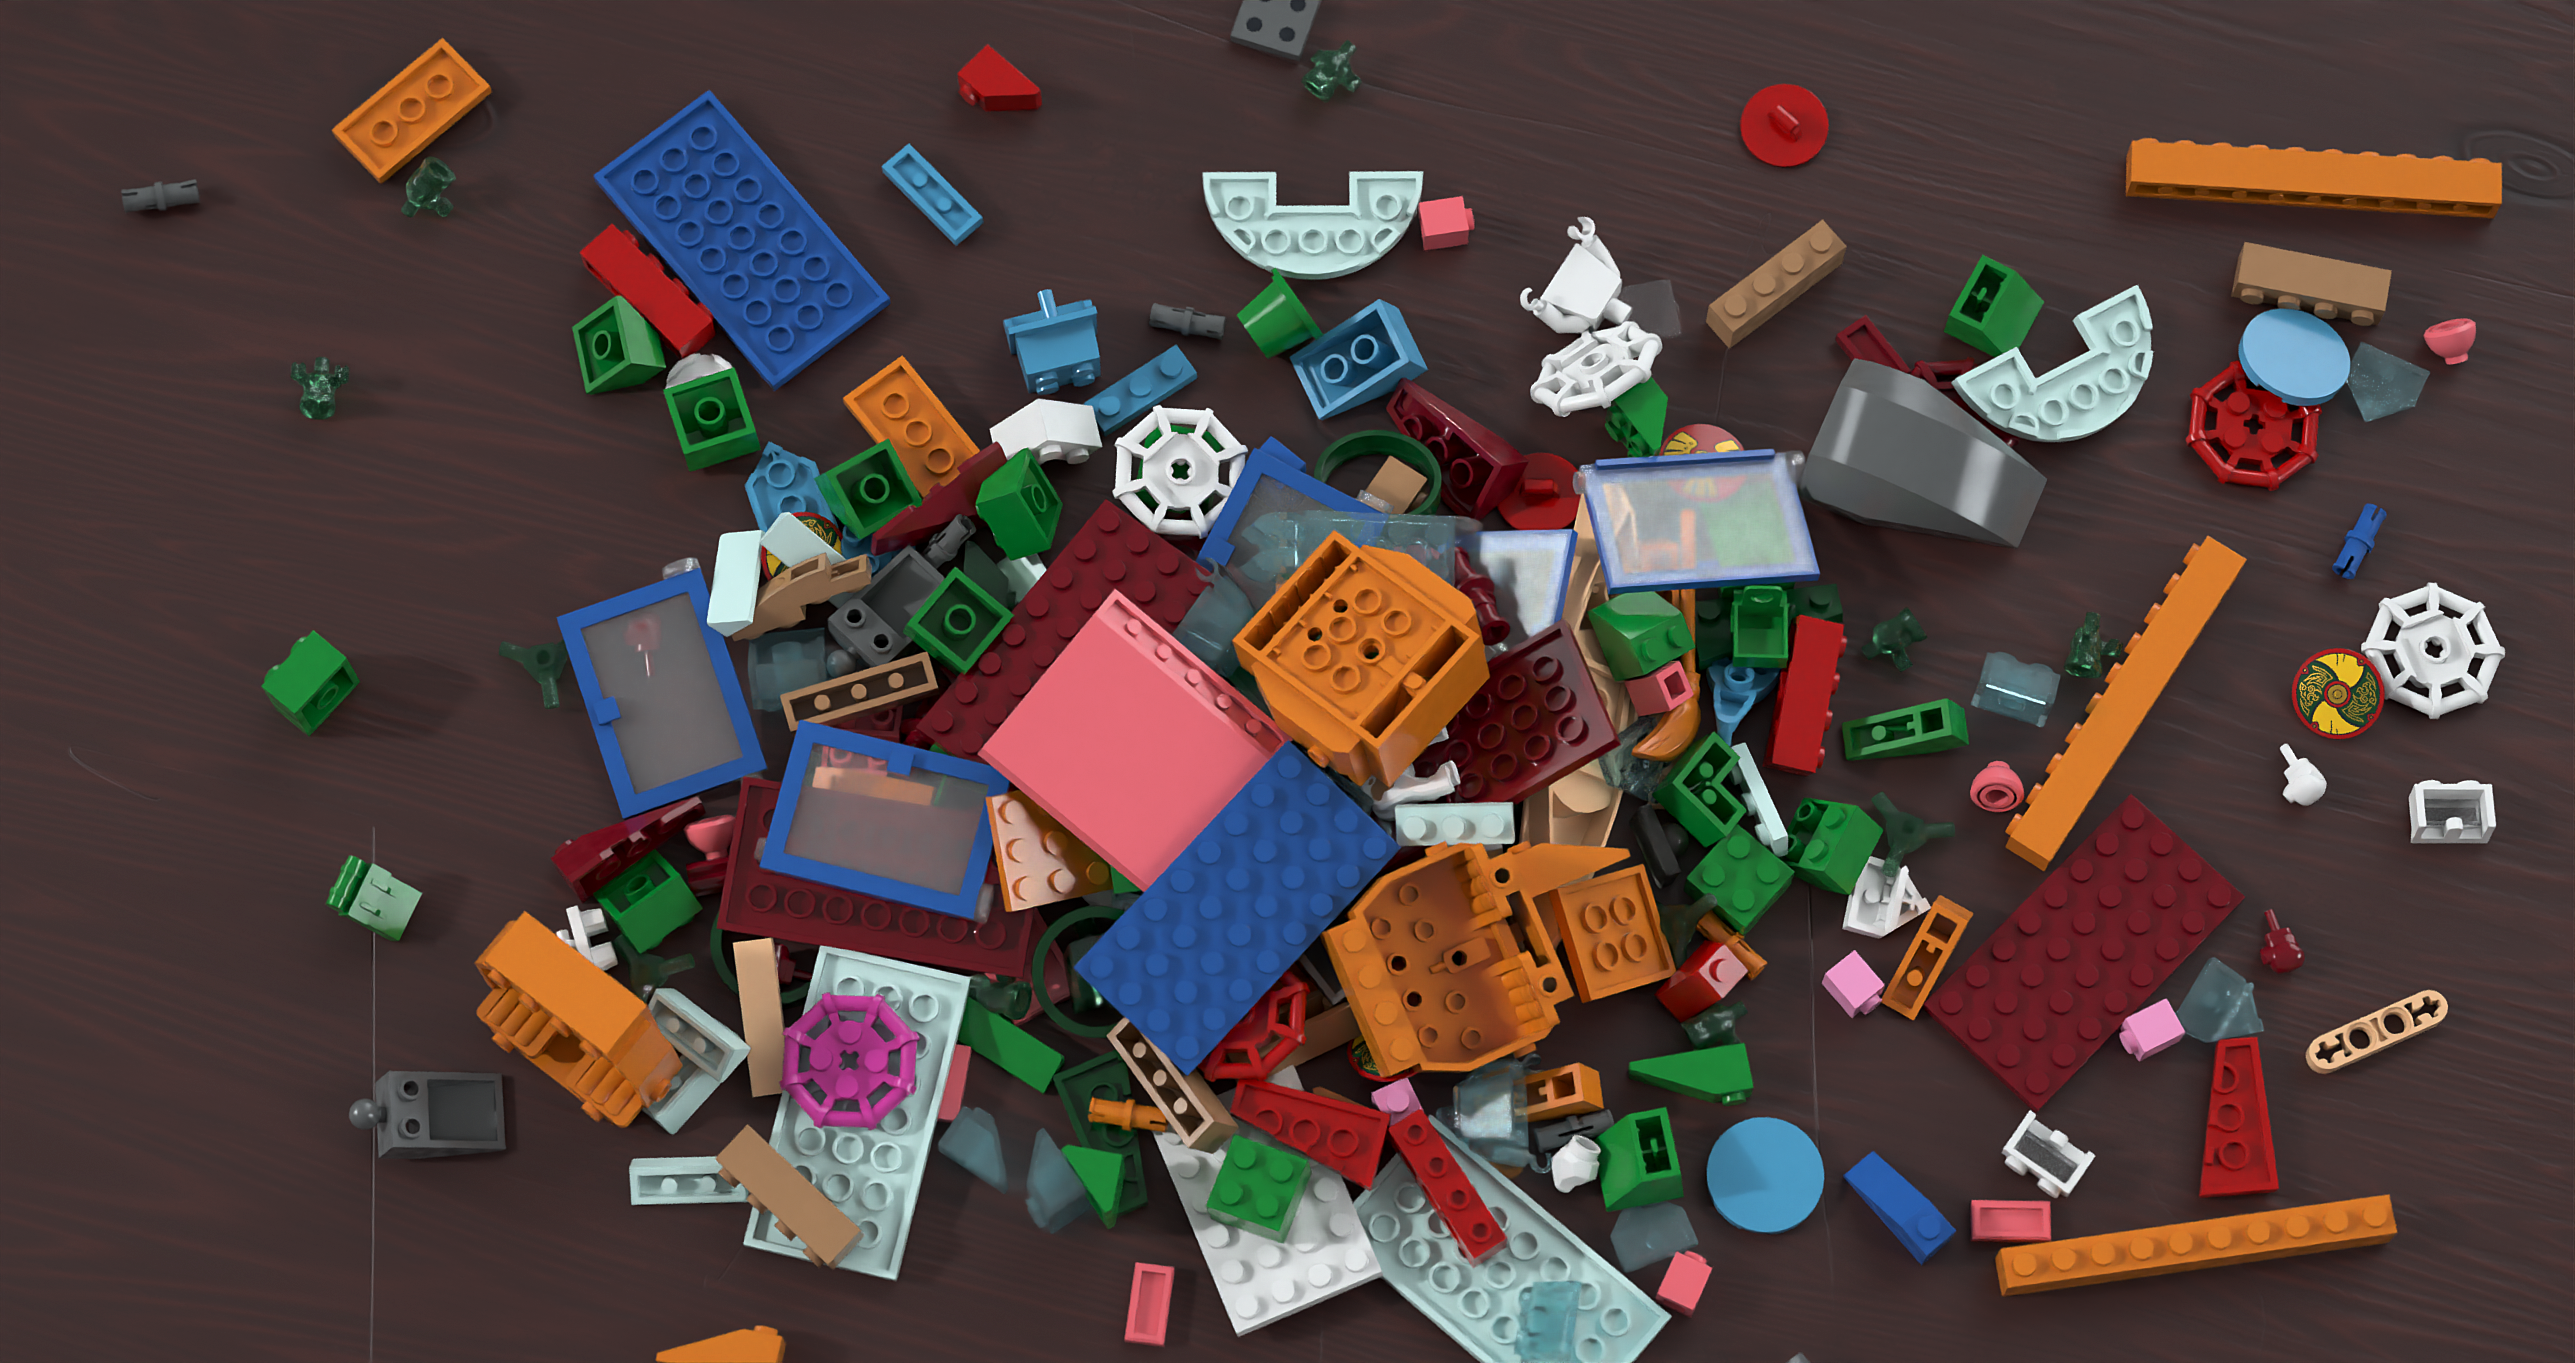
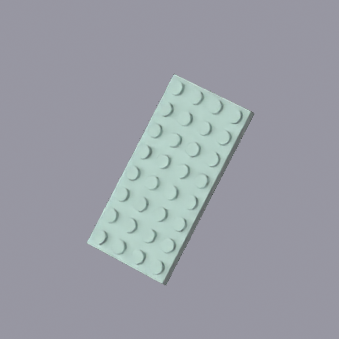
(878, 1171)
(1484, 1302)

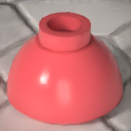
(2451, 339)
(1997, 788)
(711, 835)

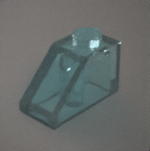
(976, 1146)

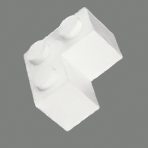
(1050, 431)

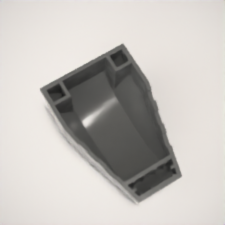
(1917, 463)

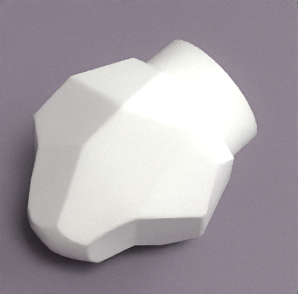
(1575, 1163)

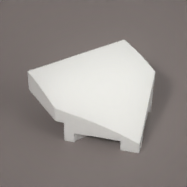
(1882, 902)

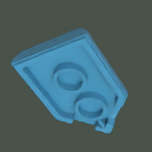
(784, 485)

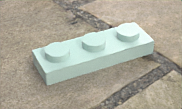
(1759, 803)
(1455, 823)

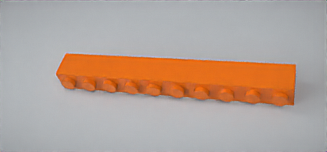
(2314, 178)
(2125, 703)
(2195, 1245)

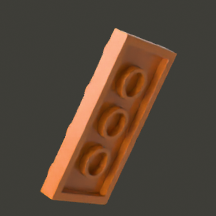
(411, 111)
(919, 427)

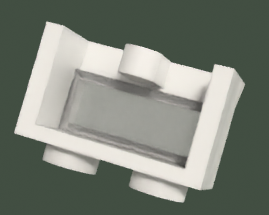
(2451, 812)
(2046, 1157)

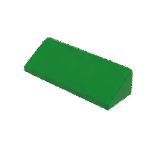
(1009, 1047)

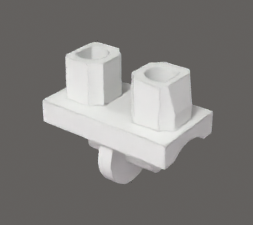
(583, 926)

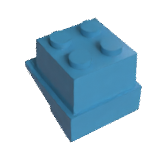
(1055, 344)

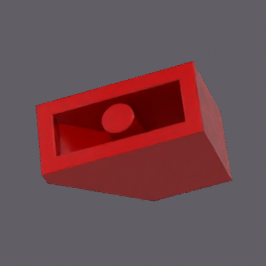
(997, 84)
(1701, 980)

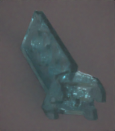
(1289, 539)

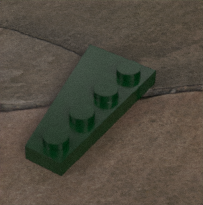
(1713, 619)
(1107, 1080)

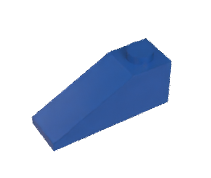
(1900, 1207)

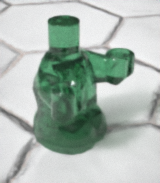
(1330, 70)
(426, 186)
(319, 387)
(1894, 636)
(2088, 647)
(1002, 996)
(1714, 1025)

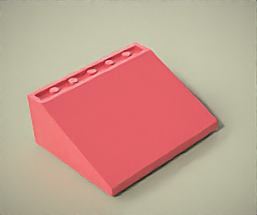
(1132, 741)

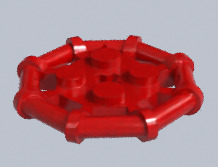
(2236, 438)
(1257, 1031)

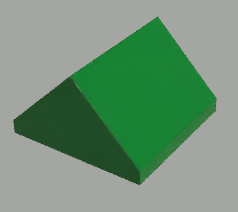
(1102, 1177)

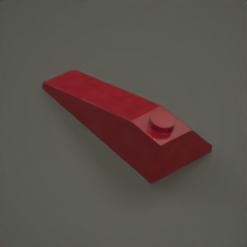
(1473, 461)
(941, 505)
(608, 852)

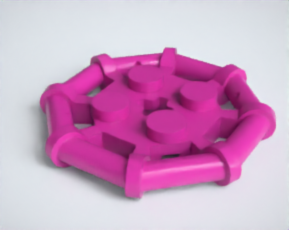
(849, 1038)

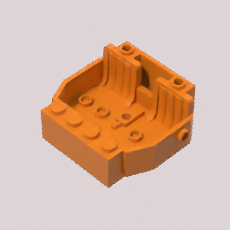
(1326, 693)
(1465, 1012)
(574, 1022)

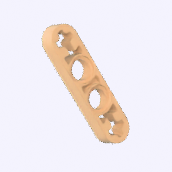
(2374, 1027)

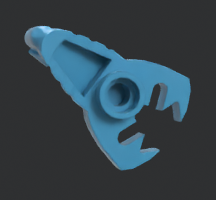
(1736, 691)

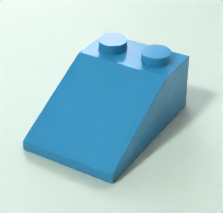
(1358, 360)

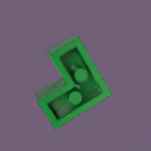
(1695, 794)

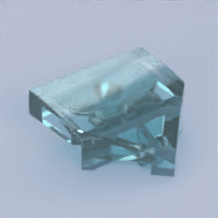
(2383, 382)
(1629, 773)
(2219, 1005)
(1651, 1234)

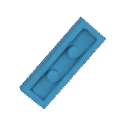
(932, 194)
(1141, 390)

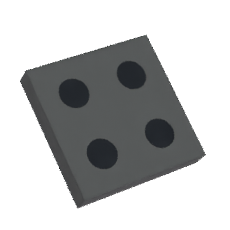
(1275, 25)

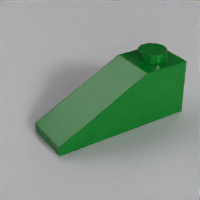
(1907, 731)
(1705, 1074)

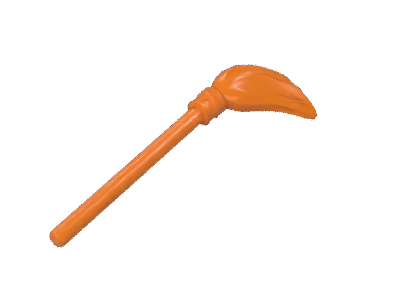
(1681, 724)

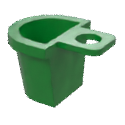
(1278, 318)

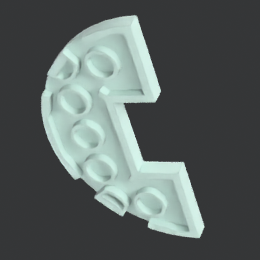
(1312, 239)
(2077, 395)

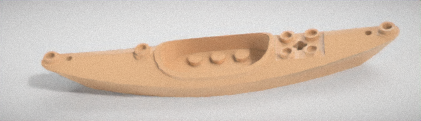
(1581, 804)

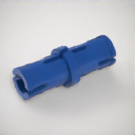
(2359, 541)

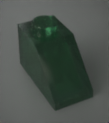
(988, 576)

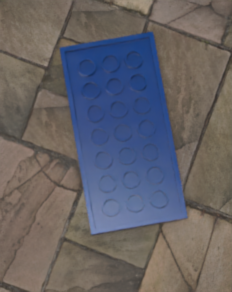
(742, 240)
(1237, 907)

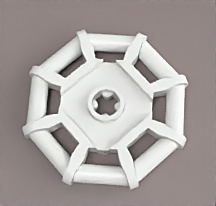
(1596, 368)
(1157, 470)
(2424, 669)

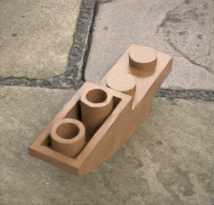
(812, 581)

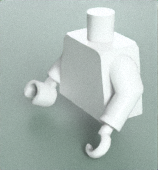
(1583, 288)

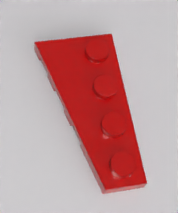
(1321, 1128)
(2238, 1130)

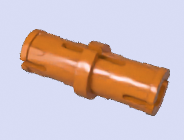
(1717, 931)
(1127, 1115)

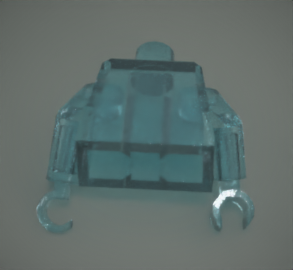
(1215, 622)
(1493, 1112)

